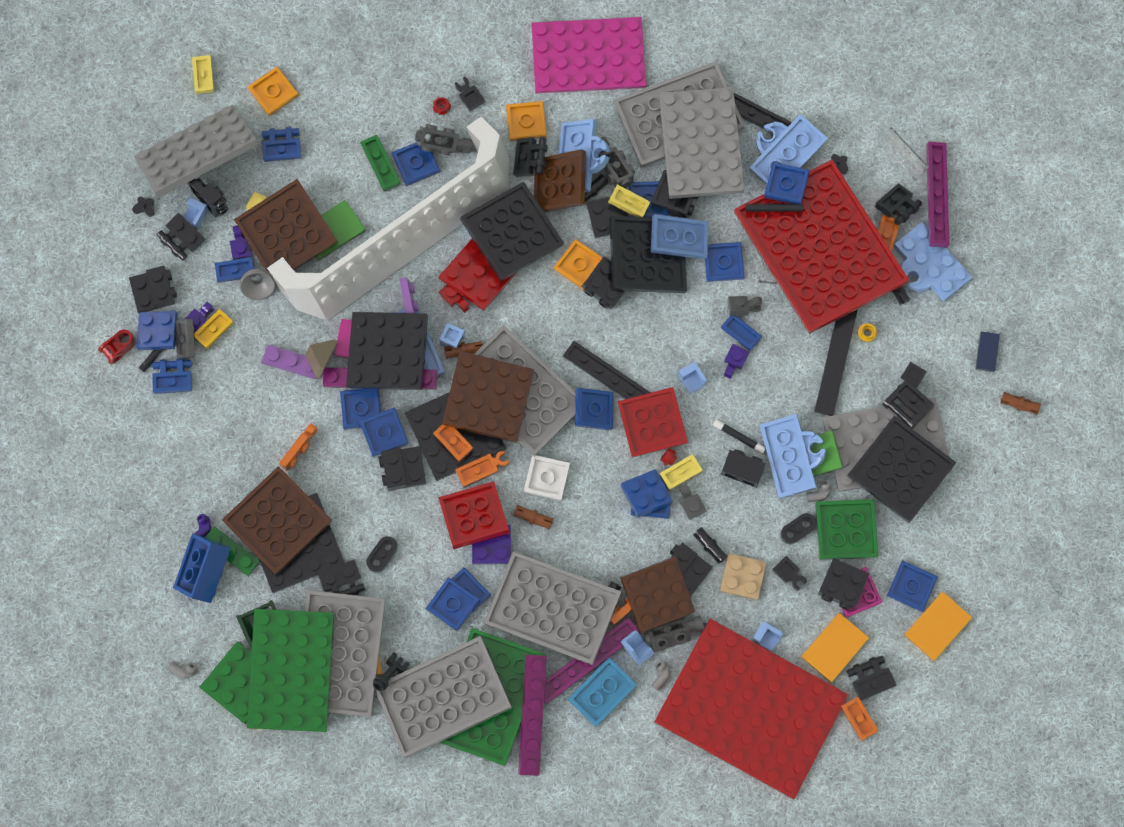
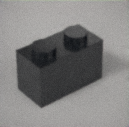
(743, 468)

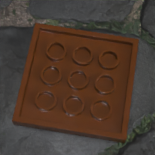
(286, 228)
(488, 396)
(277, 520)

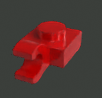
(453, 297)

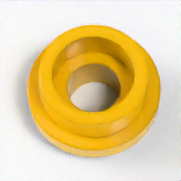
(867, 326)

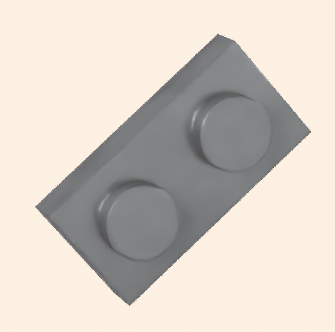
(184, 338)

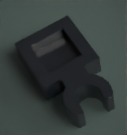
(470, 95)
(913, 374)
(787, 570)

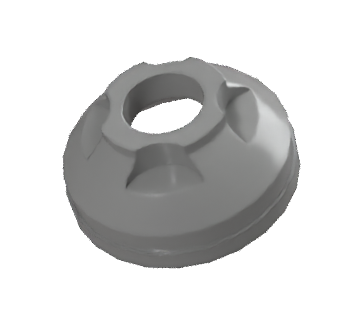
(260, 289)

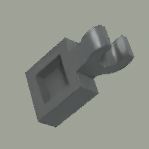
(741, 305)
(692, 505)

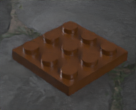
(562, 181)
(657, 594)

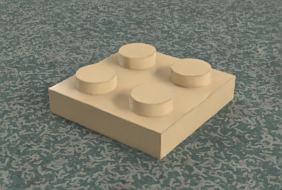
(743, 576)

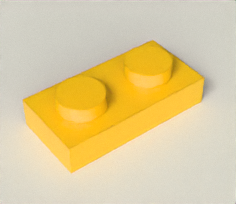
(213, 329)

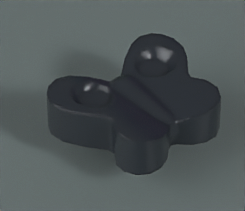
(840, 163)
(144, 206)

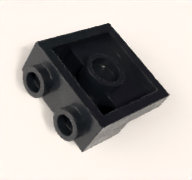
(209, 196)
(676, 206)
(600, 285)
(153, 289)
(402, 468)
(691, 565)
(843, 584)

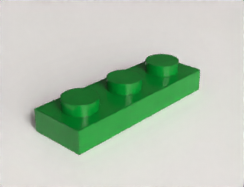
(380, 163)
(237, 555)

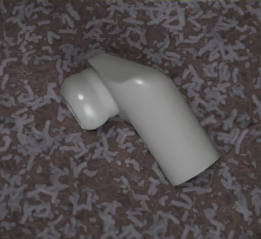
(822, 492)
(183, 672)
(662, 673)

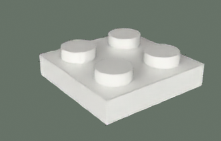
(546, 477)

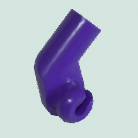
(204, 525)

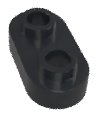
(798, 529)
(381, 554)

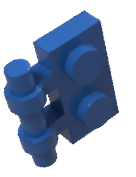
(281, 149)
(172, 381)

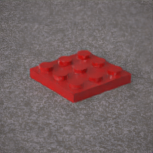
(473, 277)
(652, 422)
(473, 515)

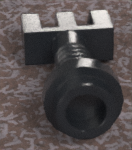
(380, 682)

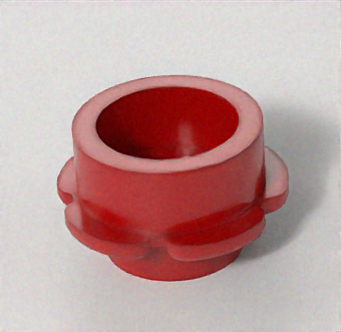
(441, 101)
(668, 457)

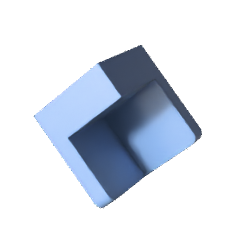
(196, 212)
(451, 336)
(692, 377)
(767, 636)
(637, 648)

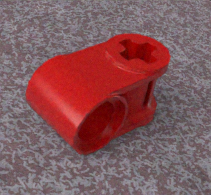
(116, 346)

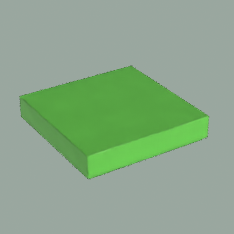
(832, 459)

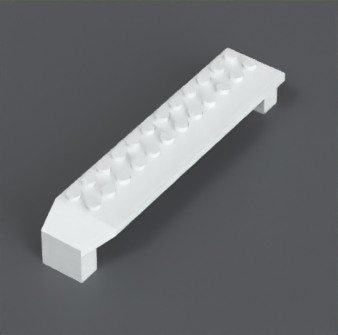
(403, 239)

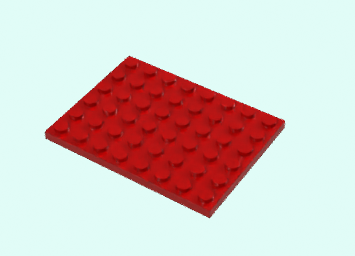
(828, 254)
(751, 708)

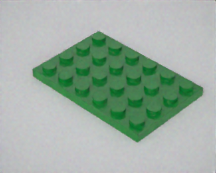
(290, 670)
(496, 736)

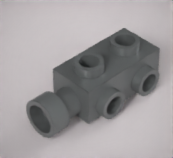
(436, 140)
(620, 172)
(673, 635)

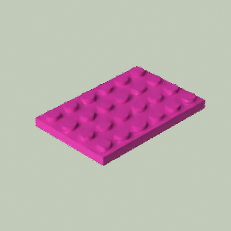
(588, 55)

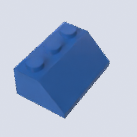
(201, 568)

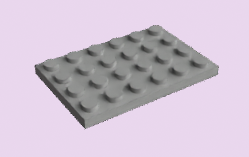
(642, 114)
(701, 143)
(195, 150)
(550, 399)
(859, 429)
(553, 608)
(354, 648)
(443, 697)

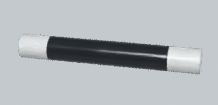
(739, 436)

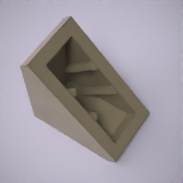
(319, 355)

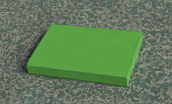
(343, 225)

